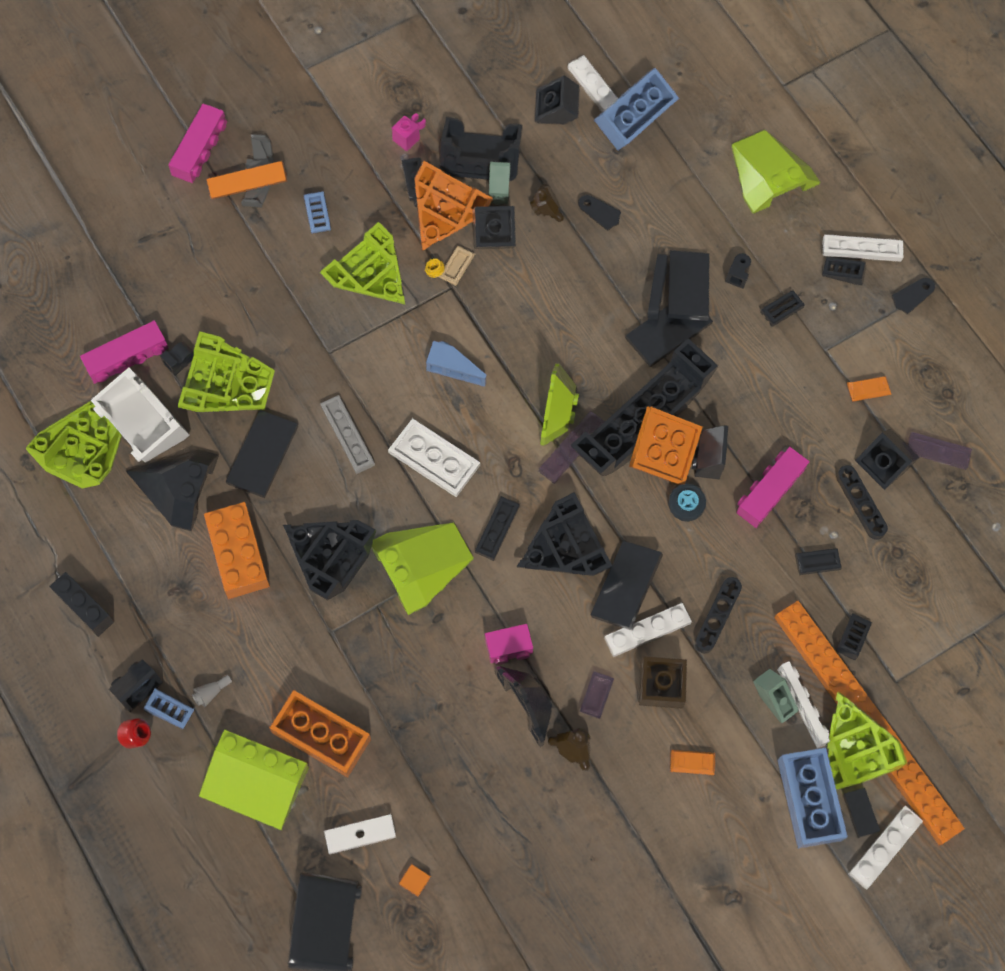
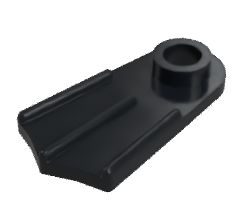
(600, 212)
(913, 295)

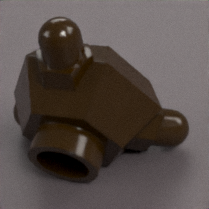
(546, 203)
(573, 746)

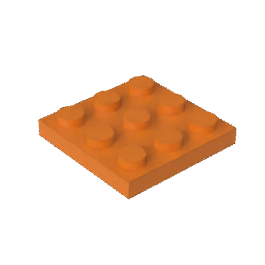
(665, 446)

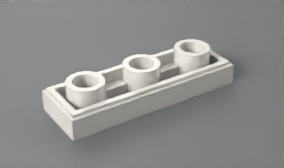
(345, 837)

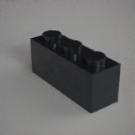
(81, 604)

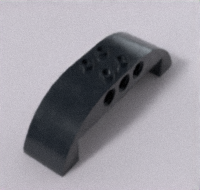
(668, 391)

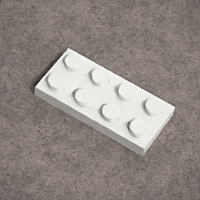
(434, 457)

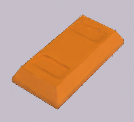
(869, 388)
(692, 762)

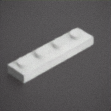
(592, 83)
(863, 248)
(648, 630)
(808, 712)
(885, 847)

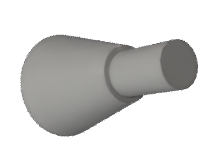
(205, 693)

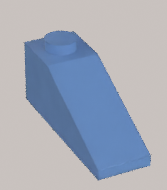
(450, 362)

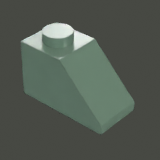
(499, 182)
(776, 695)

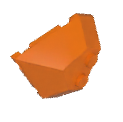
(444, 204)

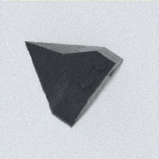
(176, 485)
(566, 542)
(330, 553)
(530, 697)

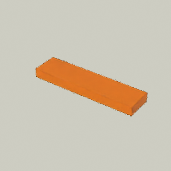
(247, 180)

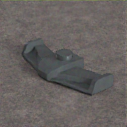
(262, 156)

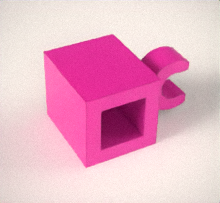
(406, 131)

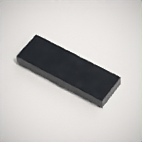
(497, 528)

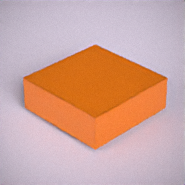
(414, 880)

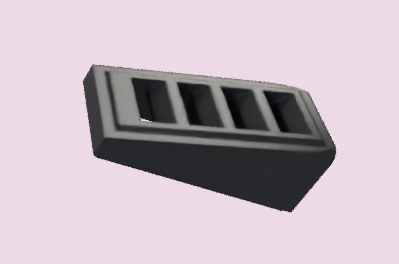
(843, 276)
(846, 650)

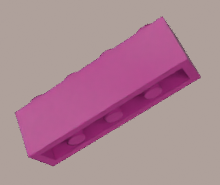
(198, 143)
(124, 352)
(772, 487)

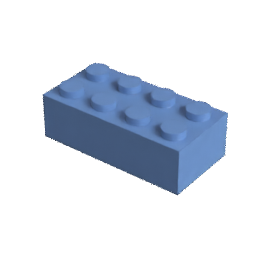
(636, 109)
(812, 798)

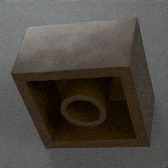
(663, 682)

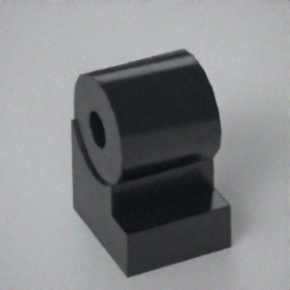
(739, 270)
(177, 358)

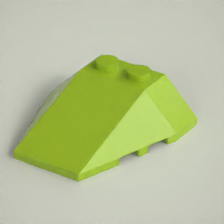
(769, 170)
(422, 561)

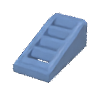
(317, 197)
(165, 716)

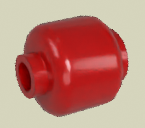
(134, 733)

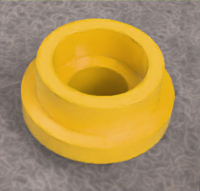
(434, 268)

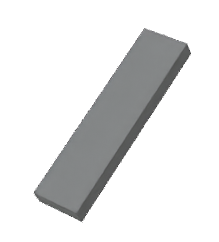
(347, 434)

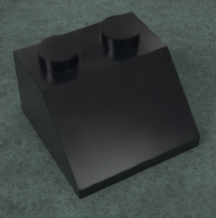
(557, 102)
(711, 453)
(887, 458)
(135, 685)

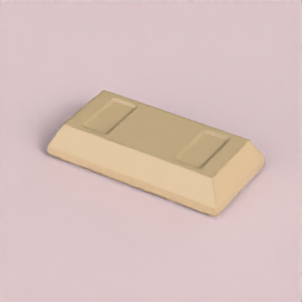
(457, 265)

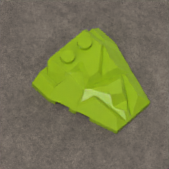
(224, 378)

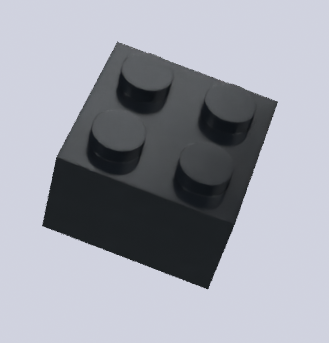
(494, 227)

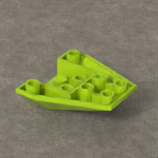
(78, 447)

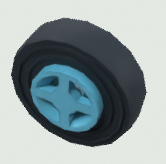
(691, 496)

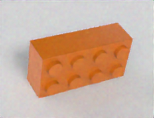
(236, 550)
(320, 733)

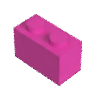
(509, 644)

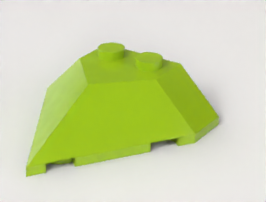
(369, 268)
(559, 405)
(860, 746)

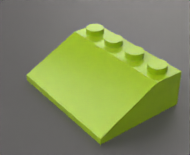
(253, 779)

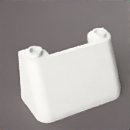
(139, 416)

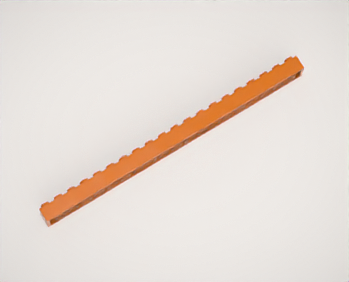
(836, 678)

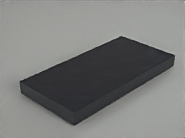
(688, 285)
(659, 338)
(262, 454)
(626, 585)

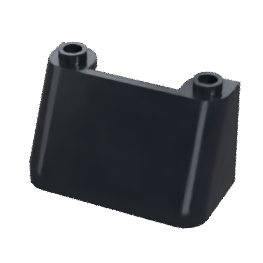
(470, 153)
(323, 923)

